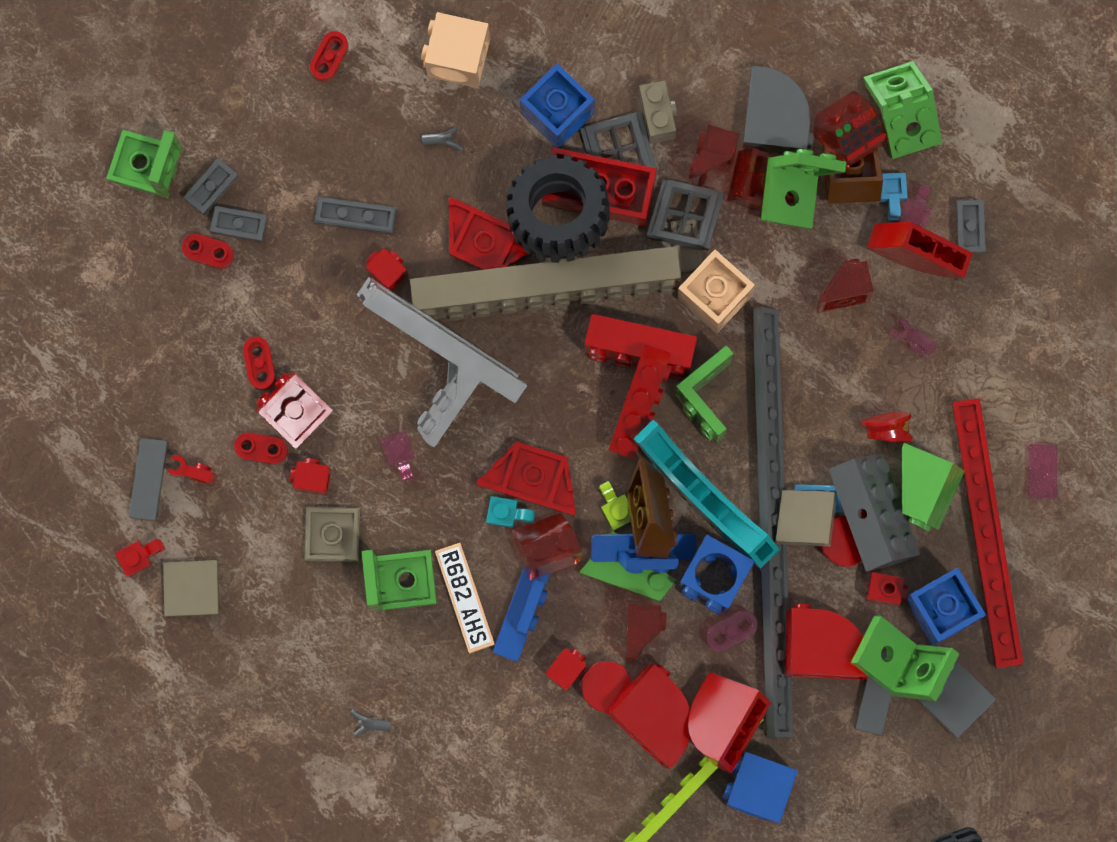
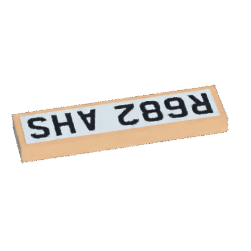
(464, 598)

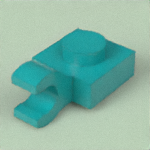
(504, 513)

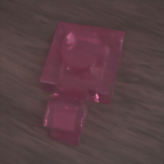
(916, 210)
(919, 342)
(399, 452)

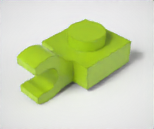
(616, 508)

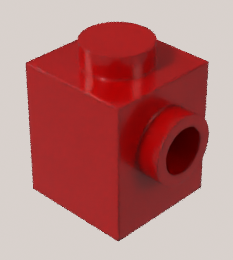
(386, 268)
(311, 477)
(886, 590)
(567, 668)

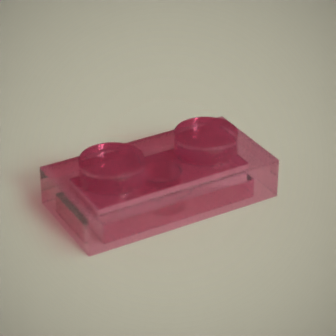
(1042, 472)

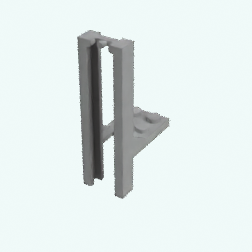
(465, 361)

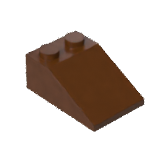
(858, 183)

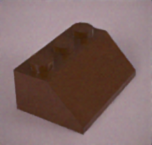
(650, 512)

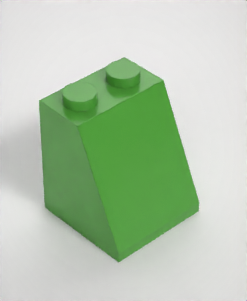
(927, 487)

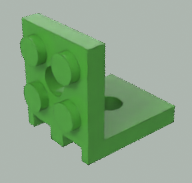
(905, 99)
(160, 167)
(799, 175)
(693, 405)
(383, 578)
(905, 663)

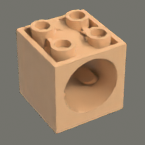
(456, 49)
(715, 291)

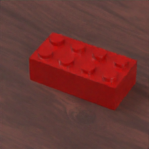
(627, 185)
(625, 340)

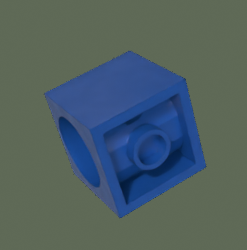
(557, 106)
(709, 552)
(945, 607)
(760, 788)

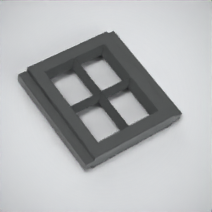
(638, 132)
(708, 220)

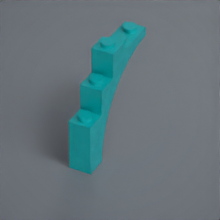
(704, 496)

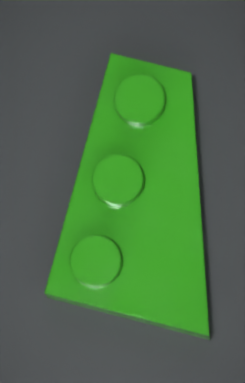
(646, 584)

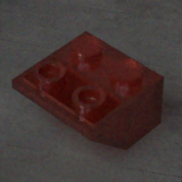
(716, 155)

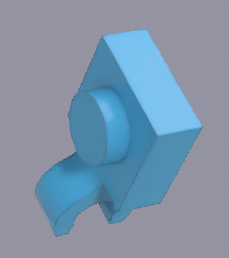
(894, 191)

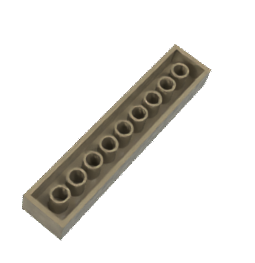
(548, 284)

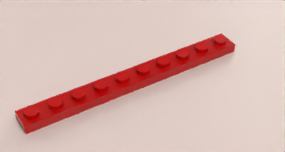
(987, 533)

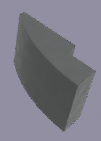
(959, 703)

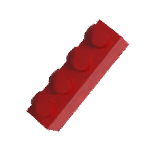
(640, 399)

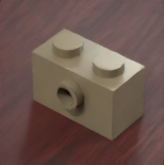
(658, 112)

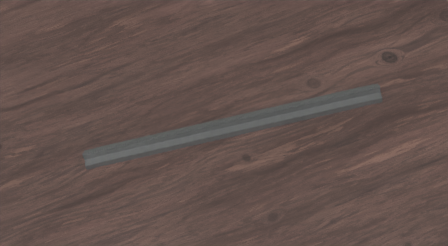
(771, 483)

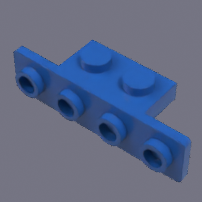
(622, 549)
(521, 615)

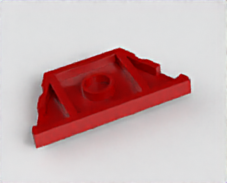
(481, 238)
(532, 477)

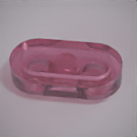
(731, 631)

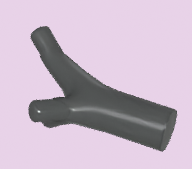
(442, 138)
(370, 724)

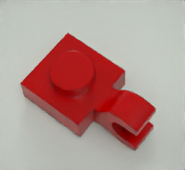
(199, 473)
(136, 557)

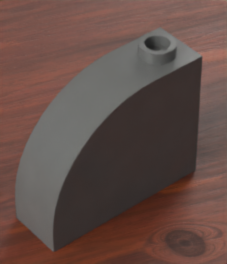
(776, 113)

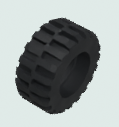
(552, 177)

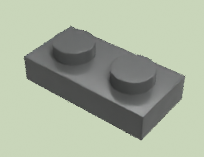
(211, 186)
(238, 224)
(971, 225)

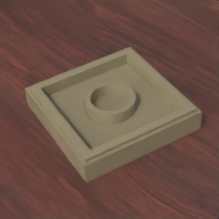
(806, 518)
(332, 534)
(191, 588)

